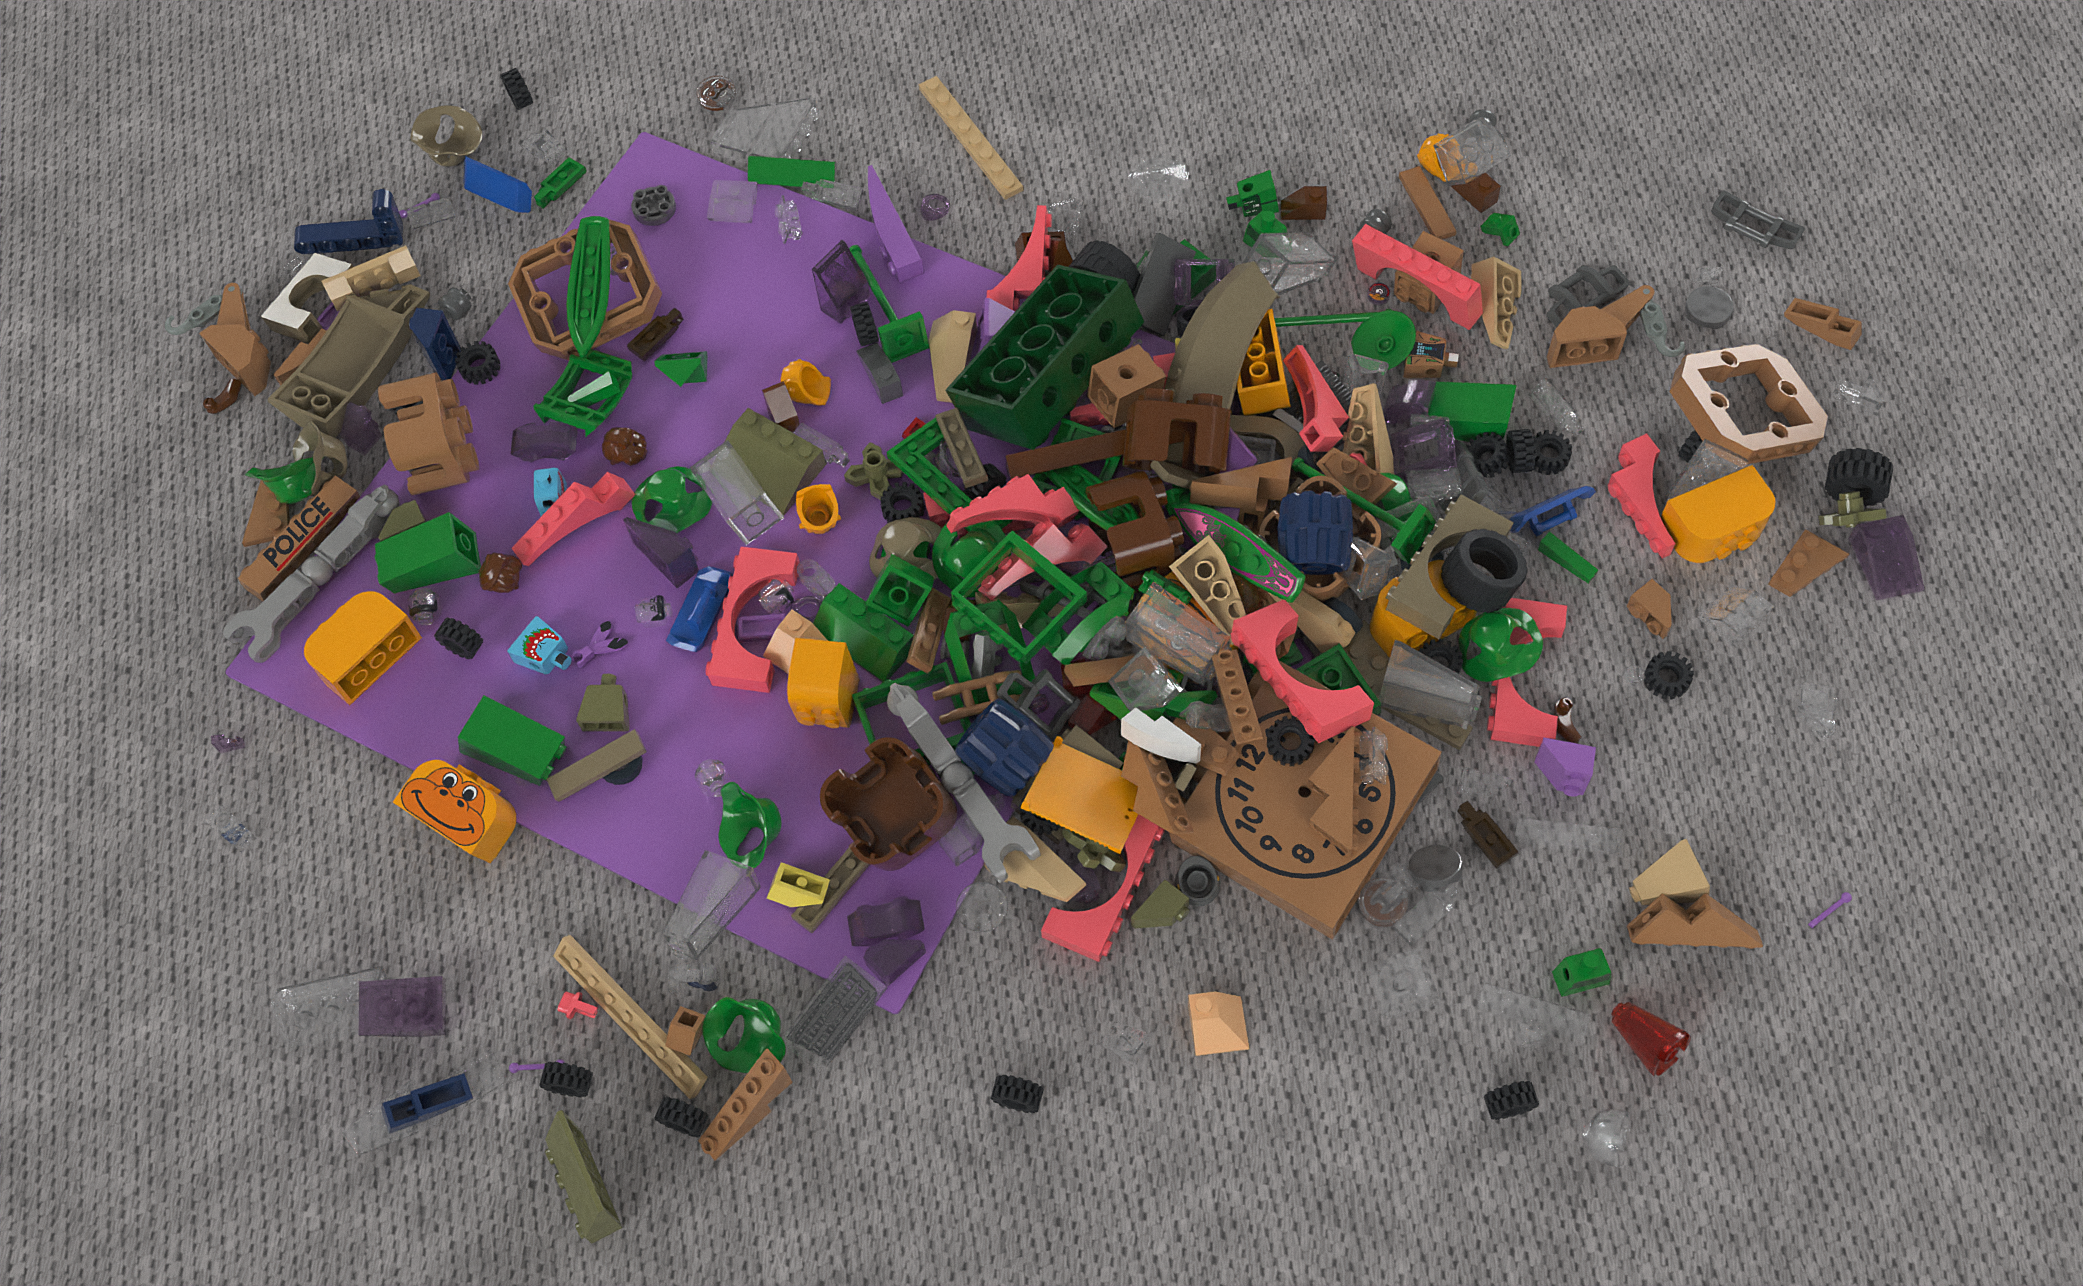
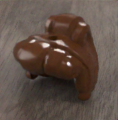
(619, 447)
(500, 573)

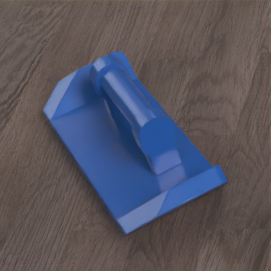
(496, 186)
(1563, 498)
(700, 609)

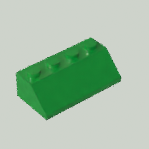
(871, 636)

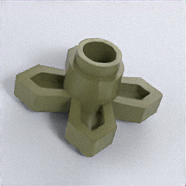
(874, 470)
(1851, 512)
(1093, 853)

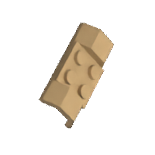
(372, 276)

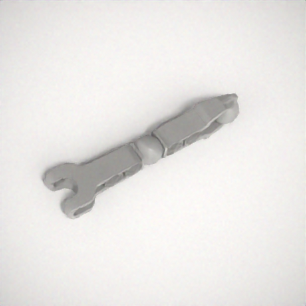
(267, 621)
(959, 780)

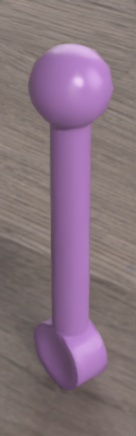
(435, 196)
(1845, 898)
(514, 1067)

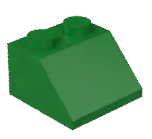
(900, 590)

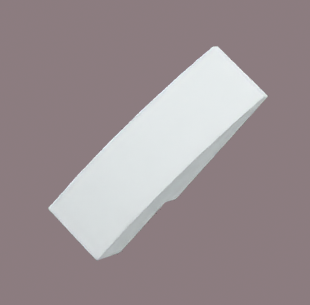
(1160, 737)

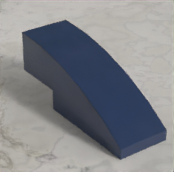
(426, 1103)

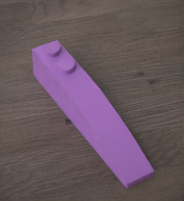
(894, 239)

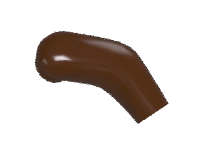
(225, 399)
(1564, 724)

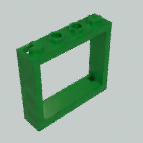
(1043, 567)
(917, 681)

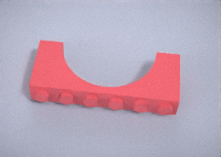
(1457, 292)
(730, 662)
(1320, 711)
(1512, 716)
(1091, 930)

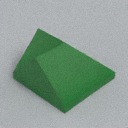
(684, 367)

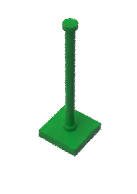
(1323, 319)
(900, 336)
(1411, 533)

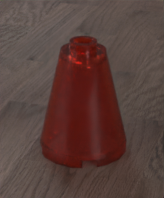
(1650, 1037)

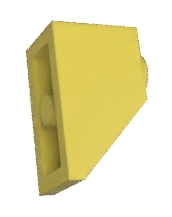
(797, 887)

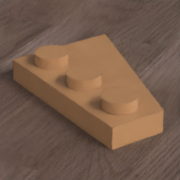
(1355, 477)
(266, 517)
(1806, 562)
(1215, 751)

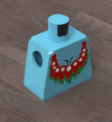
(548, 485)
(540, 648)

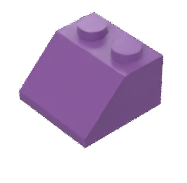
(1566, 765)

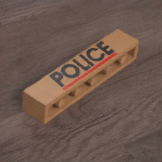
(299, 538)

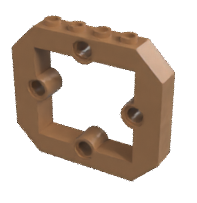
(553, 256)
(1786, 394)

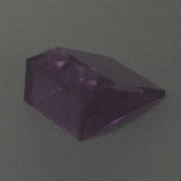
(839, 283)
(665, 550)
(1888, 557)
(403, 1007)

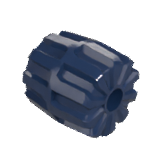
(1316, 532)
(1004, 747)

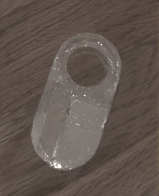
(820, 582)

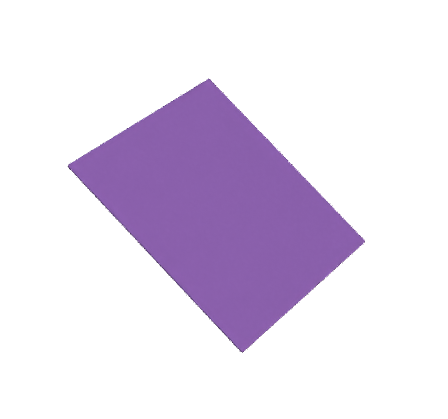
(753, 314)

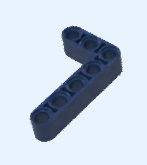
(376, 233)

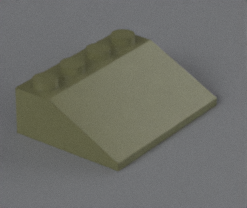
(776, 457)
(581, 1180)

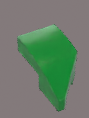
(1183, 700)

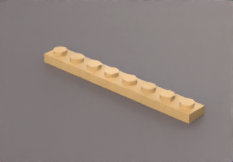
(971, 138)
(629, 1016)

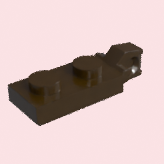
(655, 334)
(1487, 835)

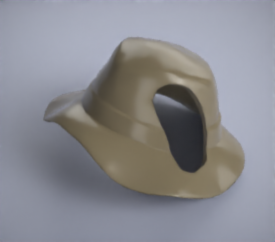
(462, 142)
(323, 445)
(901, 539)

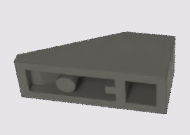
(880, 372)

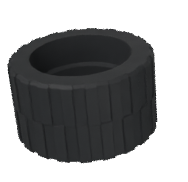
(1107, 260)
(1496, 555)

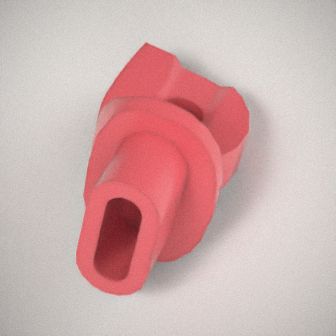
(572, 1003)

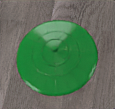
(1385, 337)

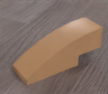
(1824, 322)
(297, 357)

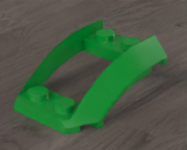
(576, 415)
(1073, 431)
(961, 625)
(1066, 646)

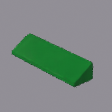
(788, 171)

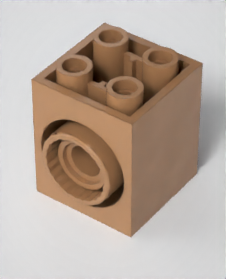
(1412, 290)
(1120, 381)

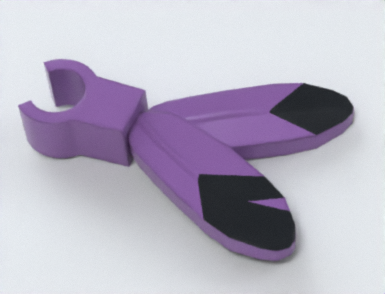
(599, 645)

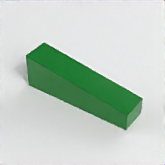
(595, 391)
(1567, 557)

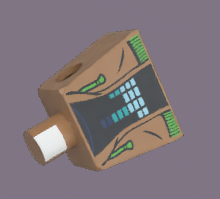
(1428, 357)

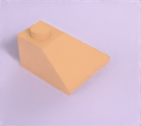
(782, 642)
(1217, 1023)

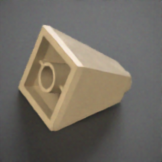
(1674, 875)

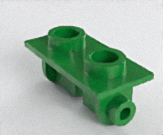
(1177, 591)

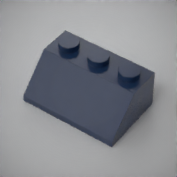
(435, 340)

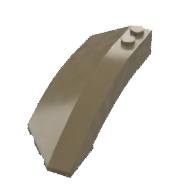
(1220, 335)
(350, 358)

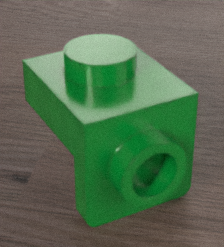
(1502, 226)

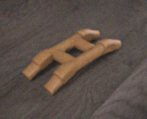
(965, 689)

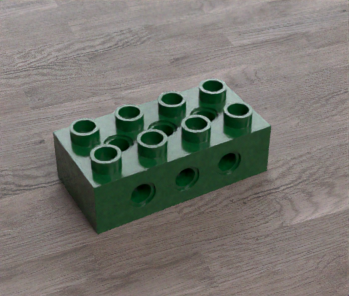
(1045, 356)

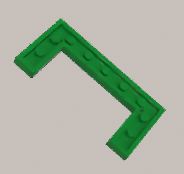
(910, 459)

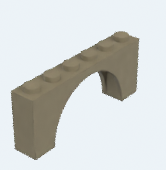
(1415, 596)

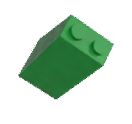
(1474, 407)
(427, 554)
(511, 742)

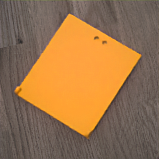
(1084, 796)

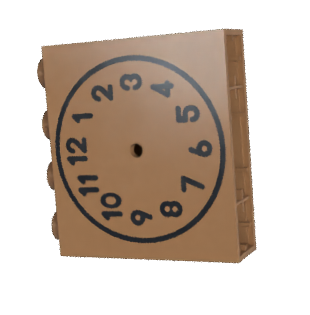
(1259, 815)

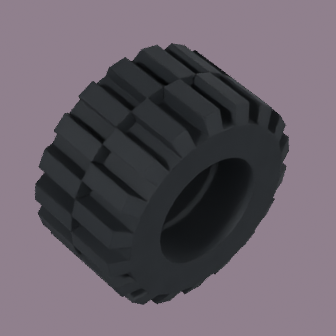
(1862, 472)

